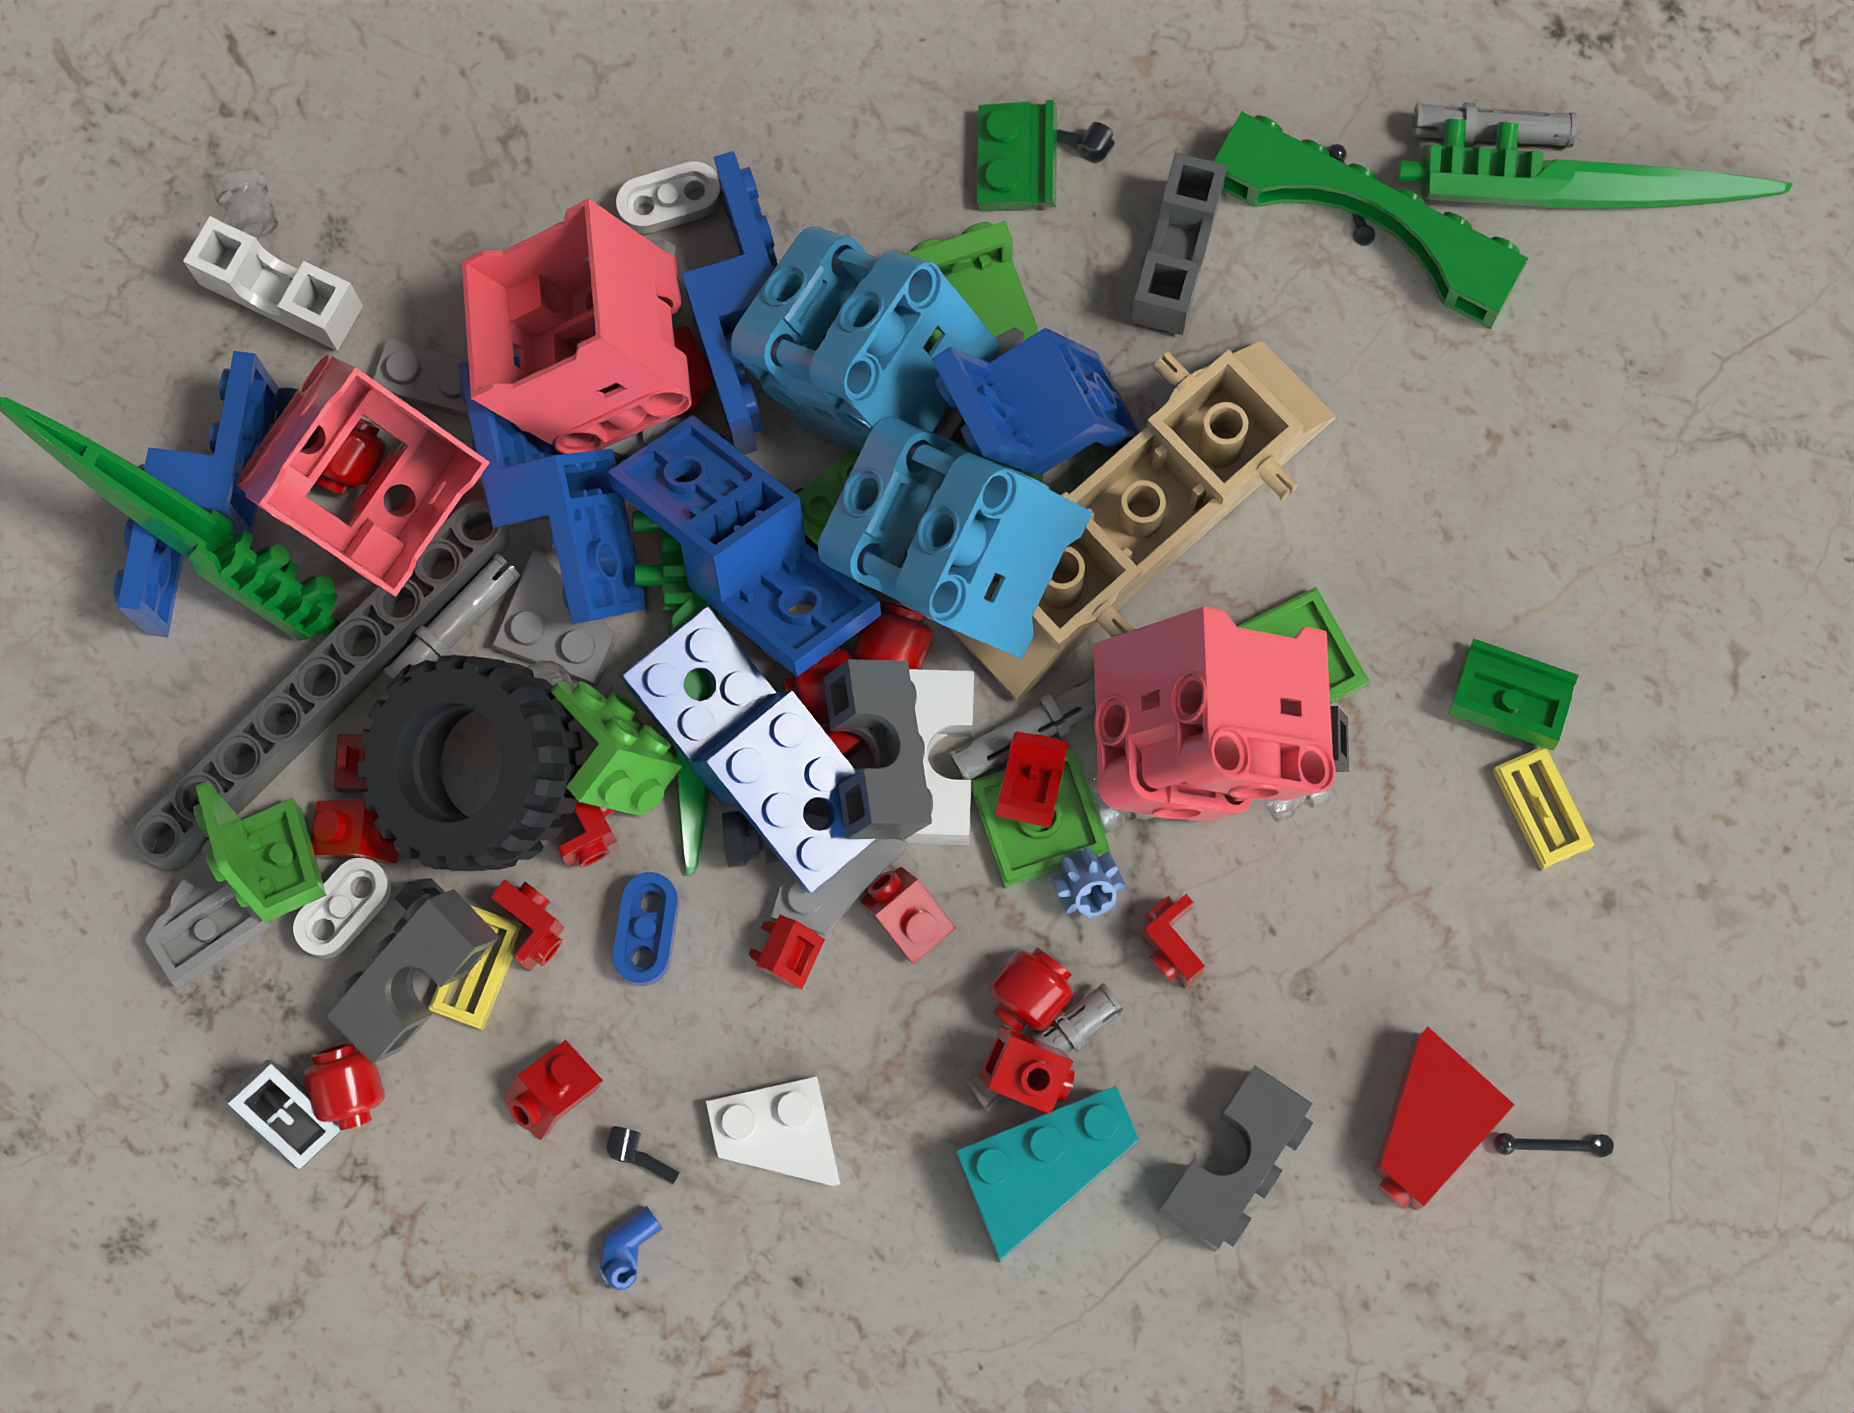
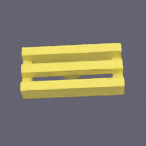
(1524, 818)
(494, 982)

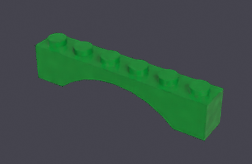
(1466, 267)

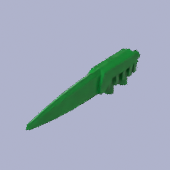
(1524, 179)
(256, 580)
(678, 598)

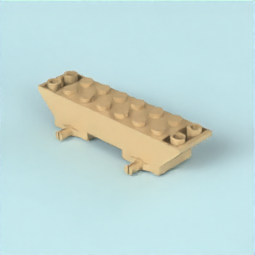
(1163, 493)

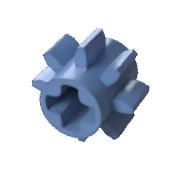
(1088, 882)

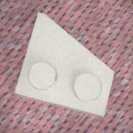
(777, 1131)

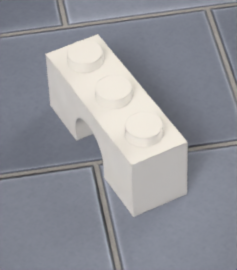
(249, 275)
(943, 712)

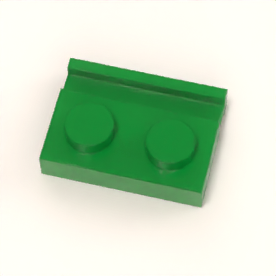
(1016, 155)
(1513, 694)

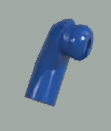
(621, 1248)

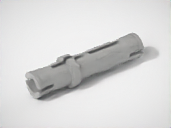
(1483, 122)
(456, 618)
(1048, 718)
(1065, 1033)

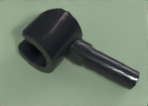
(1093, 144)
(623, 1147)

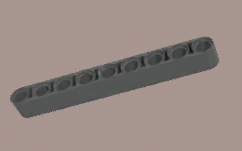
(296, 695)

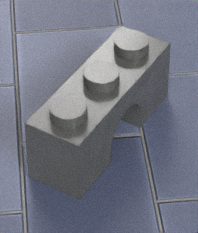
(1179, 243)
(879, 705)
(380, 1005)
(1268, 1120)

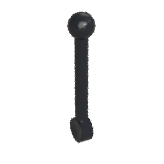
(1364, 234)
(1599, 1145)

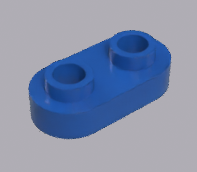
(644, 929)

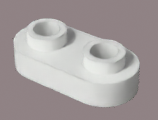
(668, 193)
(342, 908)

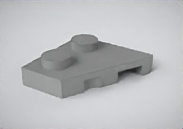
(542, 628)
(830, 901)
(201, 926)

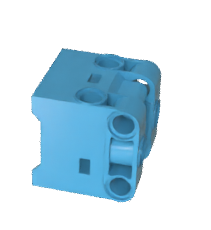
(851, 334)
(939, 524)

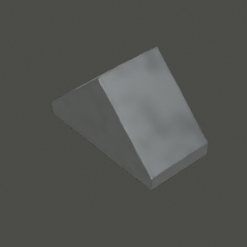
(281, 1112)

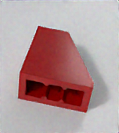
(1435, 1121)

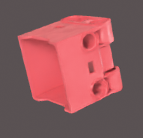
(586, 332)
(372, 540)
(1210, 717)

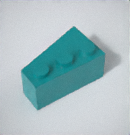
(1043, 1165)

